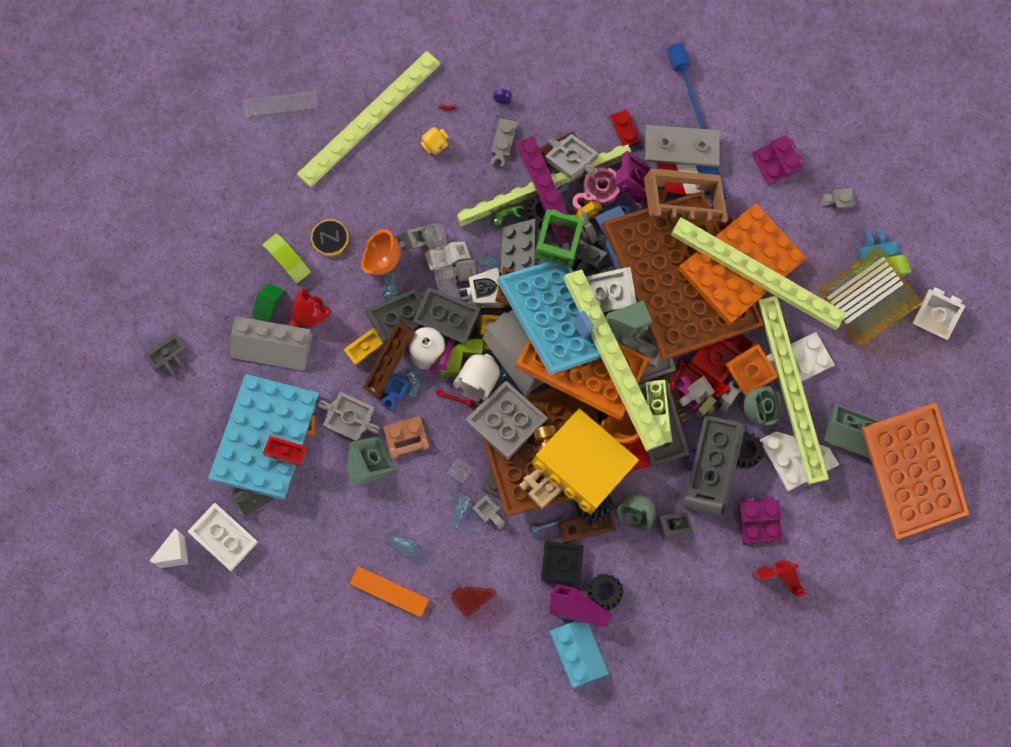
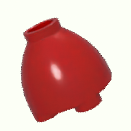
(308, 310)

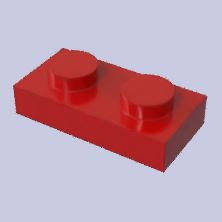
(625, 128)
(285, 451)

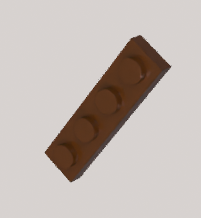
(388, 359)

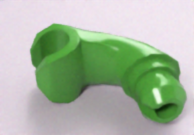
(501, 214)

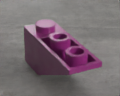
(574, 605)

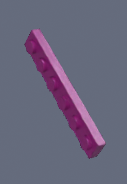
(544, 185)

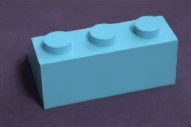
(578, 653)

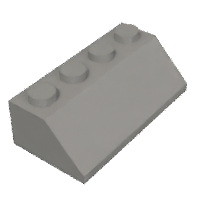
(270, 343)

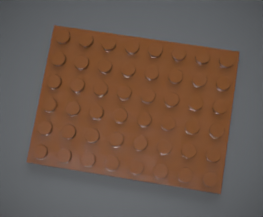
(678, 311)

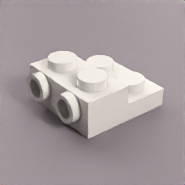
(939, 313)

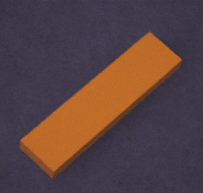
(389, 592)

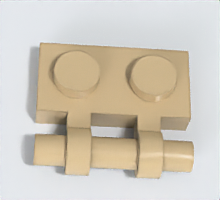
(541, 493)

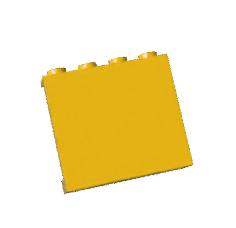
(584, 461)

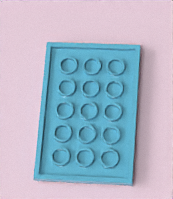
(548, 315)
(262, 411)

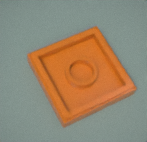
(751, 369)

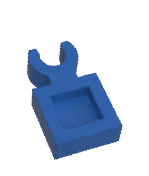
(395, 389)

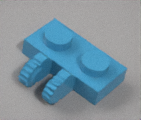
(890, 247)

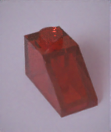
(471, 599)

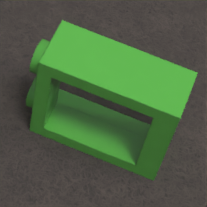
(556, 254)

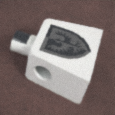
(483, 290)

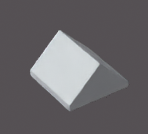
(172, 552)

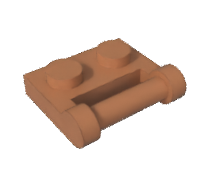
(405, 431)

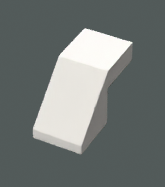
(458, 253)

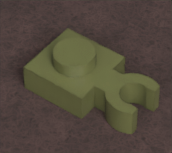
(706, 408)

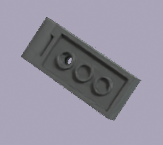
(716, 455)

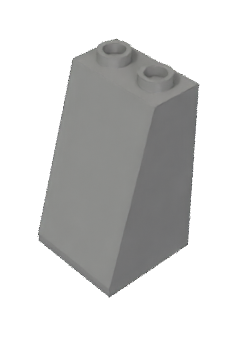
(507, 341)

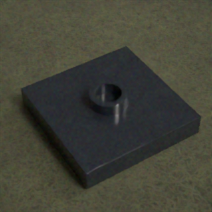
(562, 563)

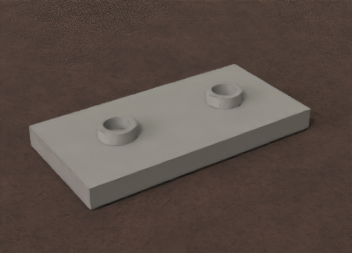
(682, 145)

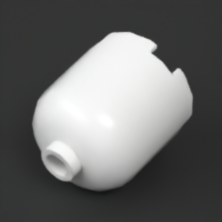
(425, 355)
(478, 377)

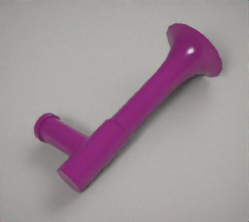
(444, 362)

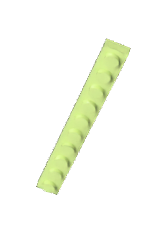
(368, 119)
(521, 194)
(758, 273)
(615, 361)
(792, 390)

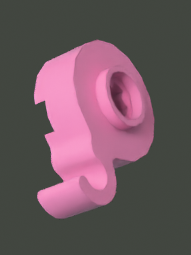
(594, 193)

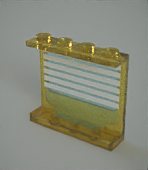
(871, 295)

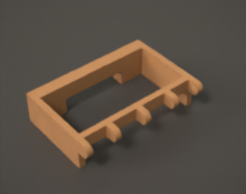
(703, 182)

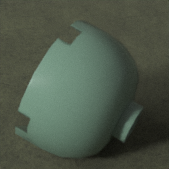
(762, 406)
(637, 510)

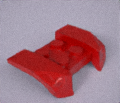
(711, 362)

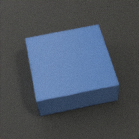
(583, 324)

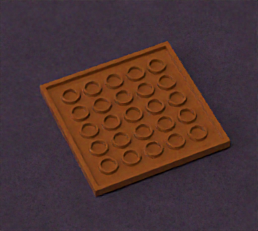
(510, 473)

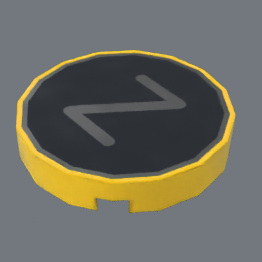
(329, 237)

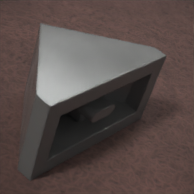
(674, 525)

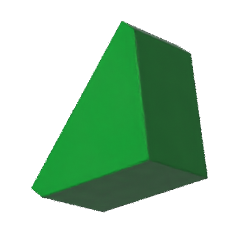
(267, 302)

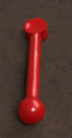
(681, 363)
(470, 403)

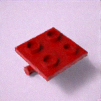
(787, 572)

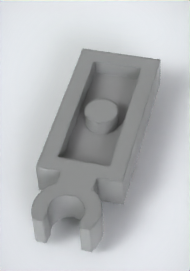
(503, 141)

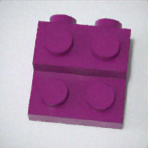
(778, 160)
(631, 177)
(760, 520)

